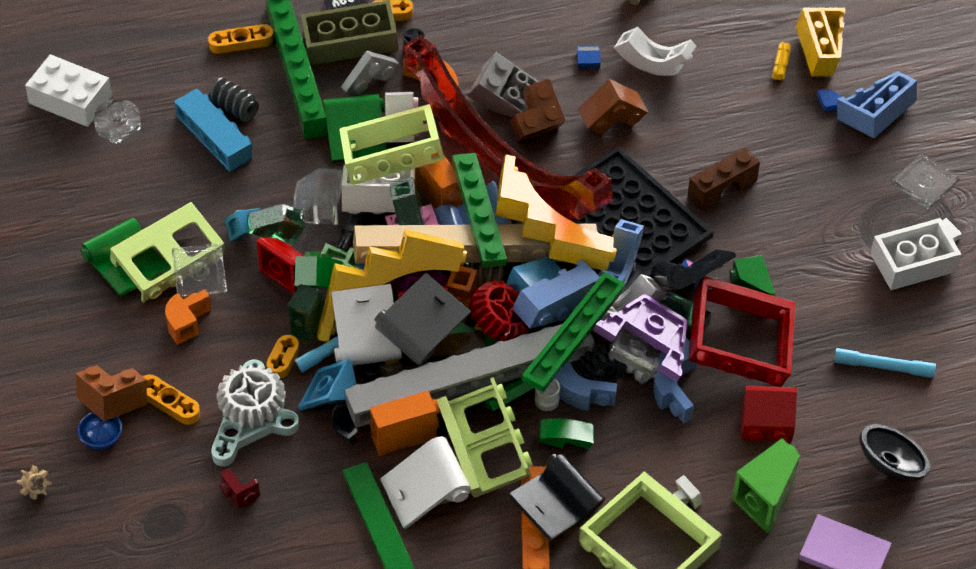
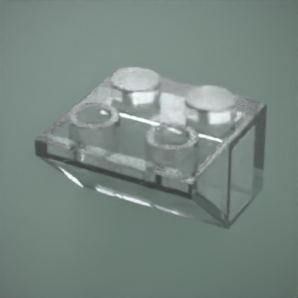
(320, 196)

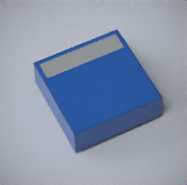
(588, 57)

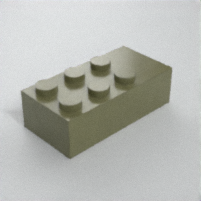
(349, 32)

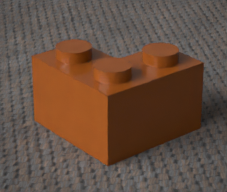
(612, 104)
(543, 112)
(111, 395)

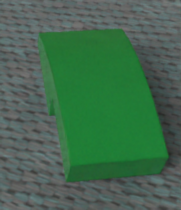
(561, 431)

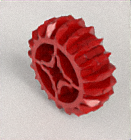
(493, 311)

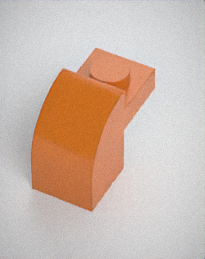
(462, 285)
(182, 315)

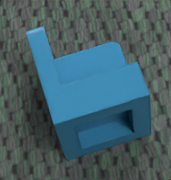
(238, 224)

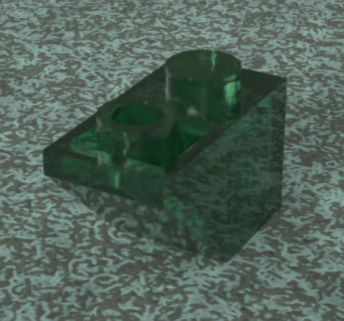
(407, 202)
(277, 222)

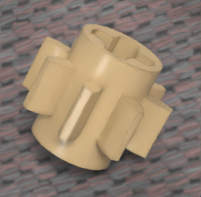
(40, 481)

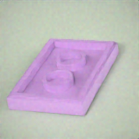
(842, 547)

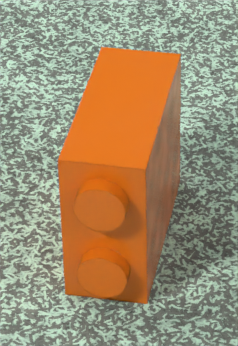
(438, 183)
(404, 422)

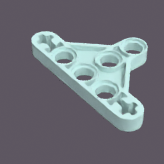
(247, 434)

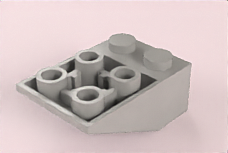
(501, 86)

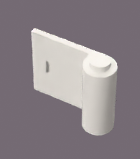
(356, 325)
(425, 481)

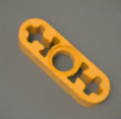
(226, 46)
(173, 409)

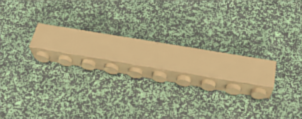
(390, 236)

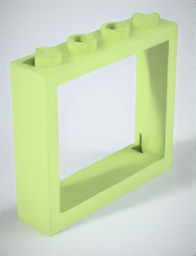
(385, 130)
(667, 504)

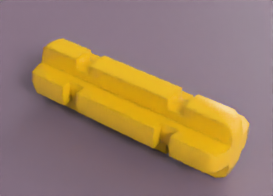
(781, 61)

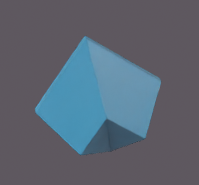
(329, 385)

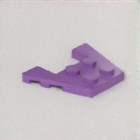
(654, 325)

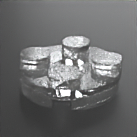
(118, 130)

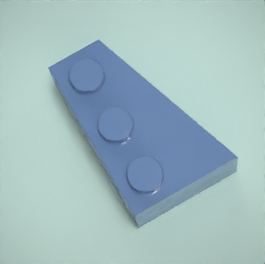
(879, 105)
(557, 298)

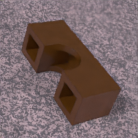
(707, 186)

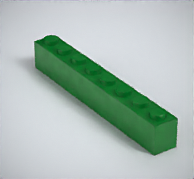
(297, 68)

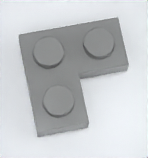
(369, 66)

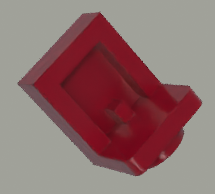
(233, 488)

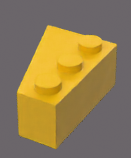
(821, 38)

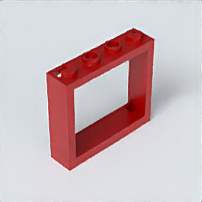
(751, 302)

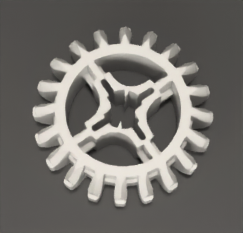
(240, 406)

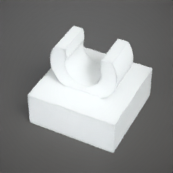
(687, 492)

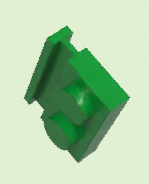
(512, 388)

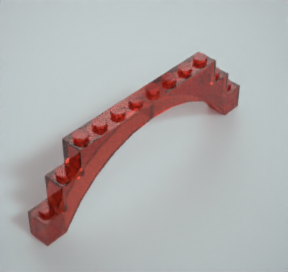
(567, 195)

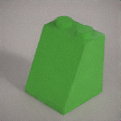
(766, 483)

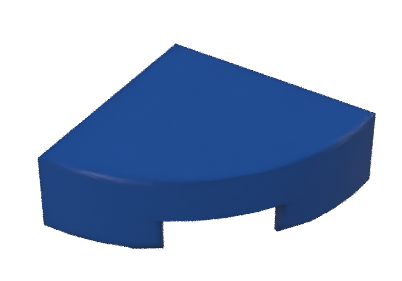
(828, 99)

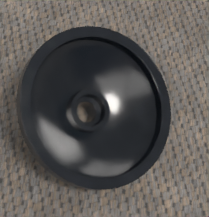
(894, 453)

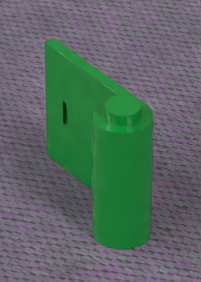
(348, 112)
(98, 254)

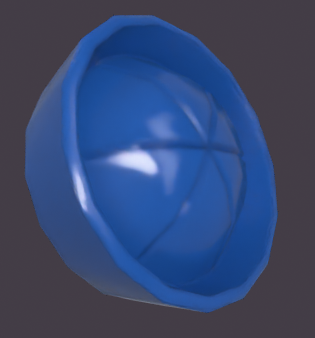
(99, 434)

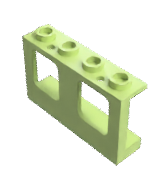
(159, 236)
(471, 445)

